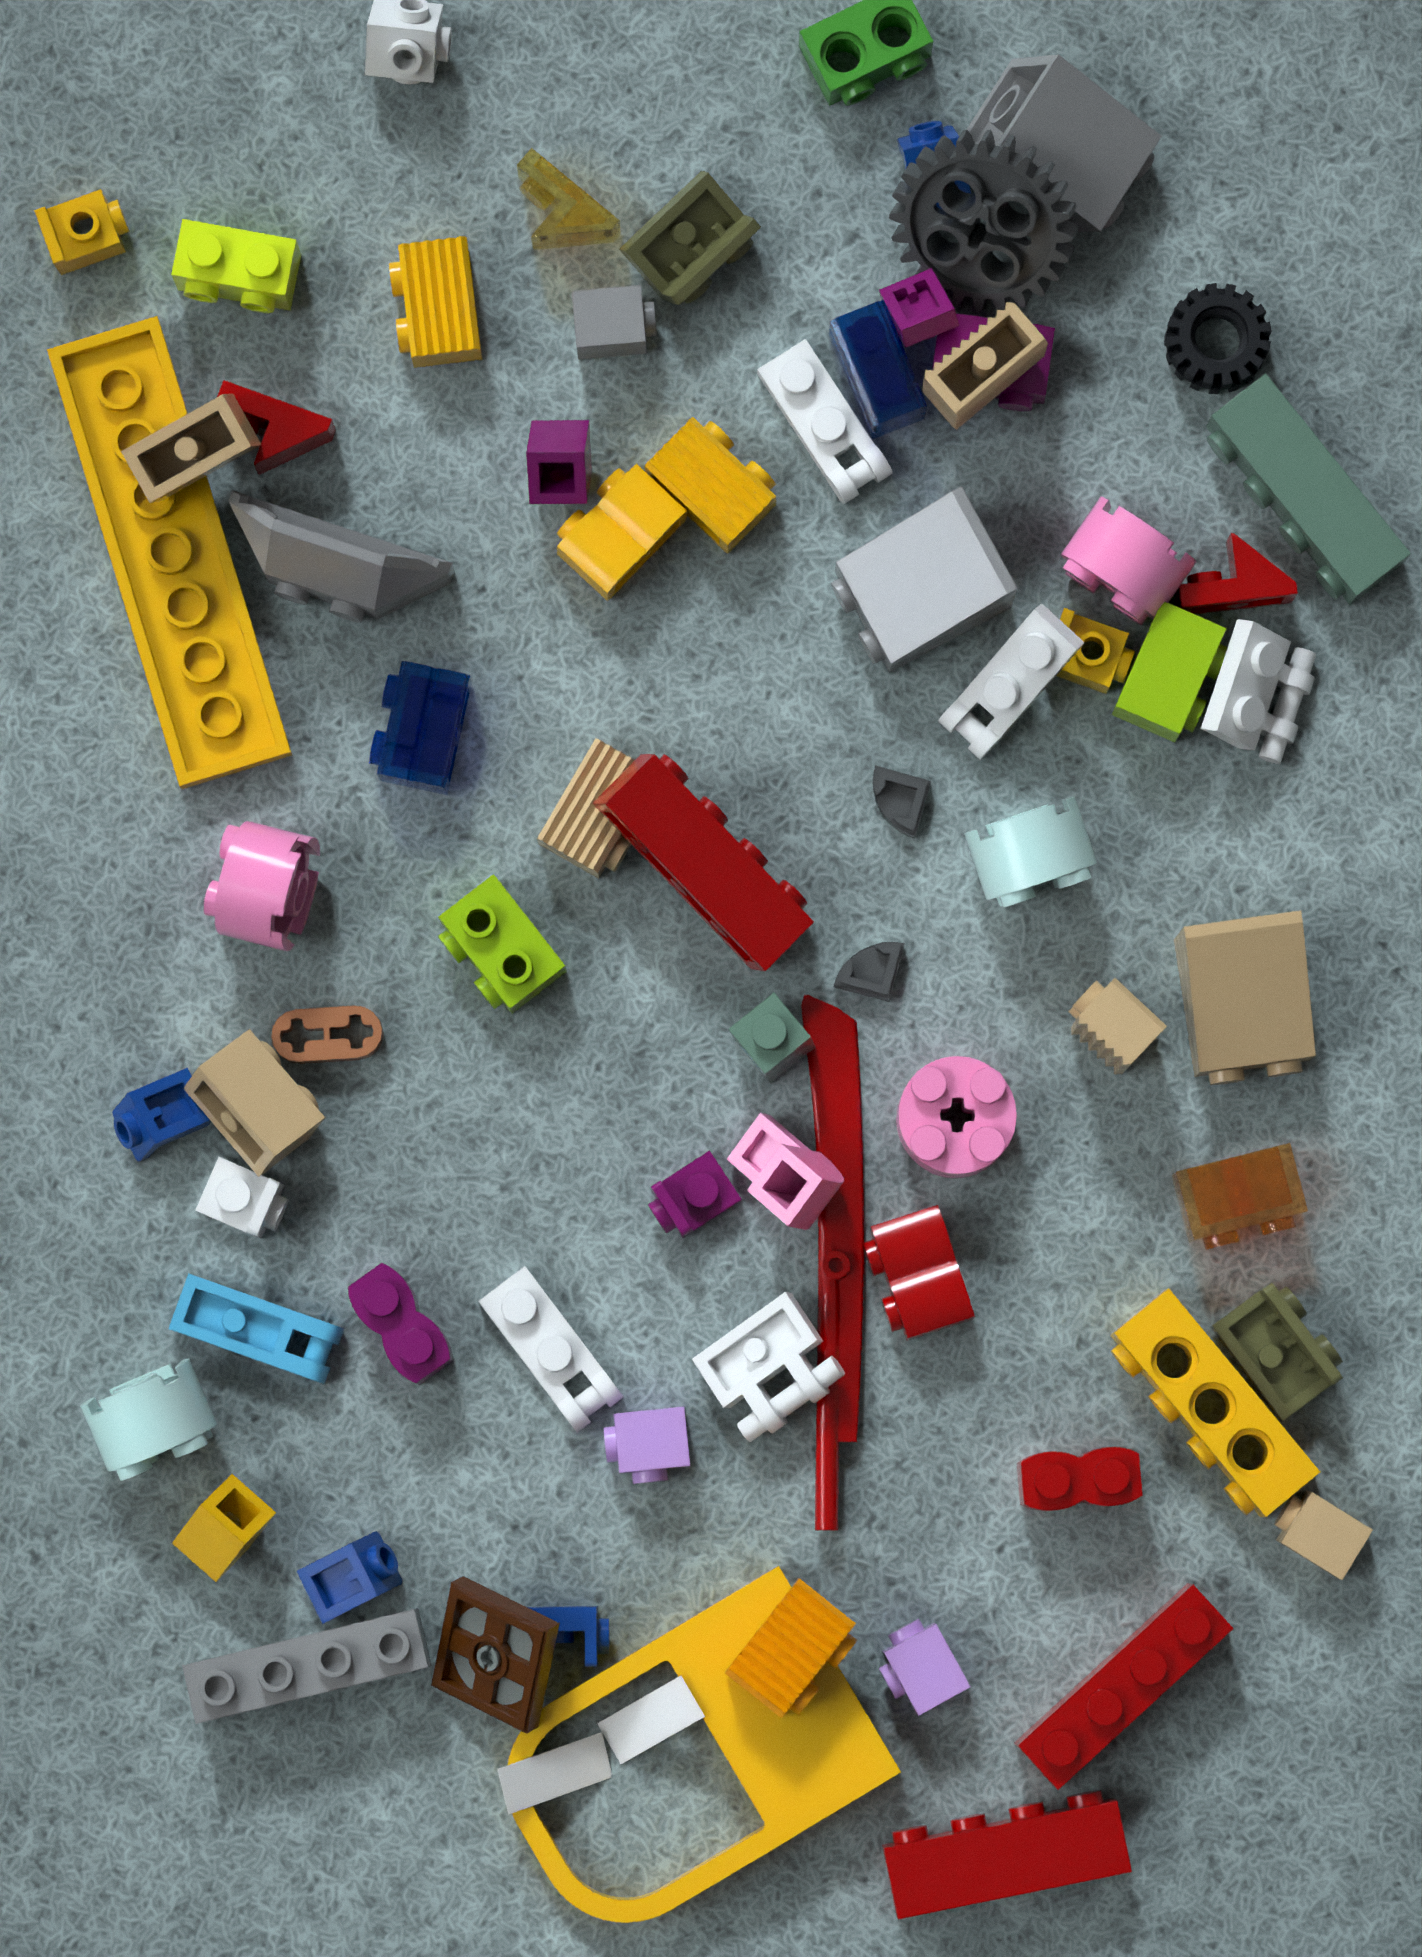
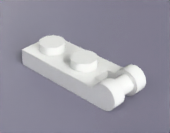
(823, 420)
(1012, 680)
(549, 1346)

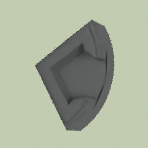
(900, 798)
(872, 971)

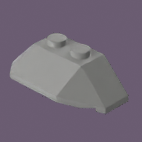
(335, 563)

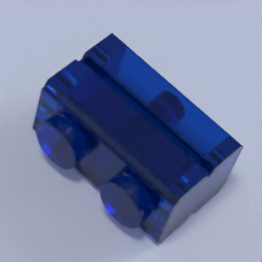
(877, 369)
(422, 727)

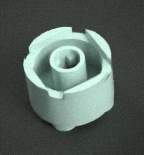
(1032, 851)
(149, 1418)

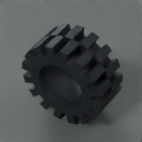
(1224, 305)

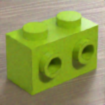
(1170, 671)
(501, 945)

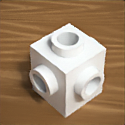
(406, 40)

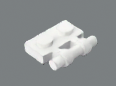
(1247, 686)
(757, 1352)

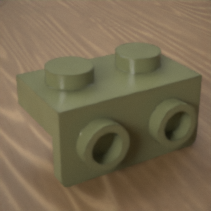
(690, 240)
(1278, 1350)

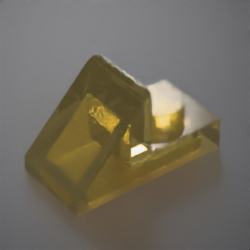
(575, 216)

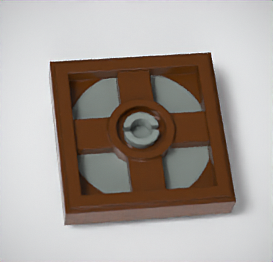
(495, 1654)

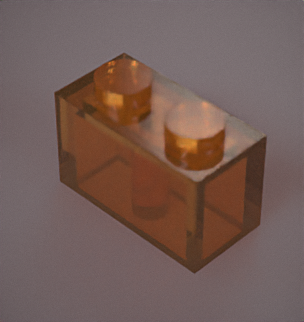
(1239, 1195)

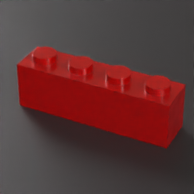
(704, 861)
(1123, 1685)
(1006, 1856)

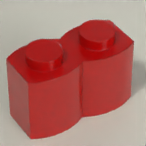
(919, 1272)
(1096, 1477)

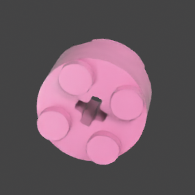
(1126, 560)
(263, 884)
(980, 1092)

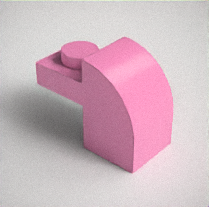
(785, 1172)

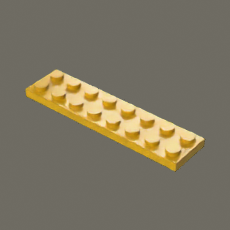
(169, 561)

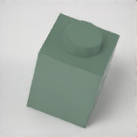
(772, 1037)

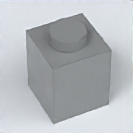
(612, 322)

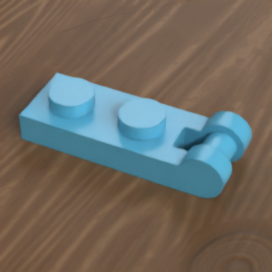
(253, 1327)

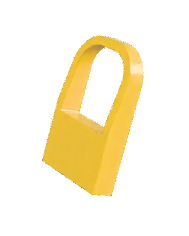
(789, 1765)

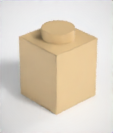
(1321, 1533)

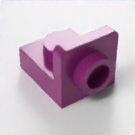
(919, 307)
(693, 1196)

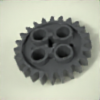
(996, 177)

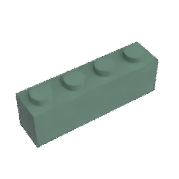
(1306, 490)

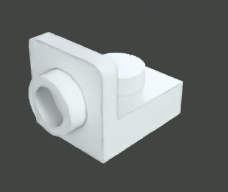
(243, 1199)

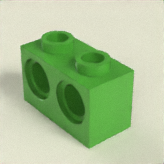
(857, 32)

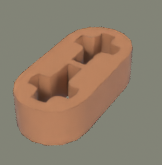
(325, 1020)

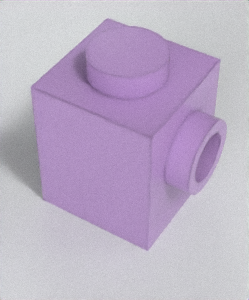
(648, 1443)
(922, 1667)

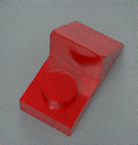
(288, 428)
(1251, 583)

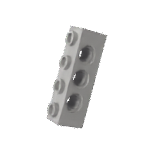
(306, 1665)

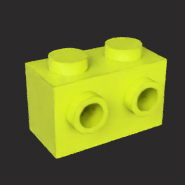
(236, 266)

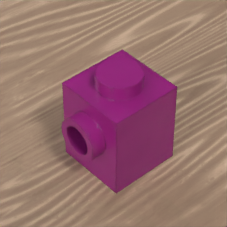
(559, 462)

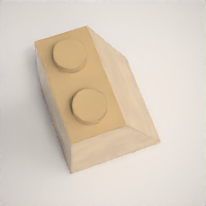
(1246, 996)

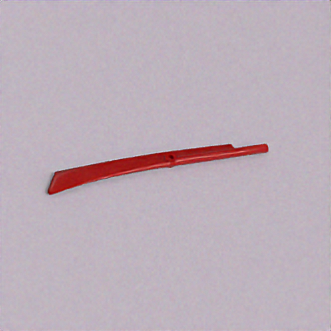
(838, 1136)

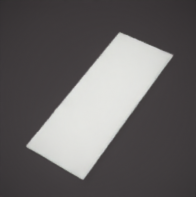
(651, 1719)
(554, 1773)

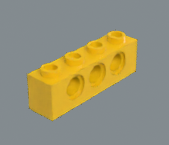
(1283, 1464)

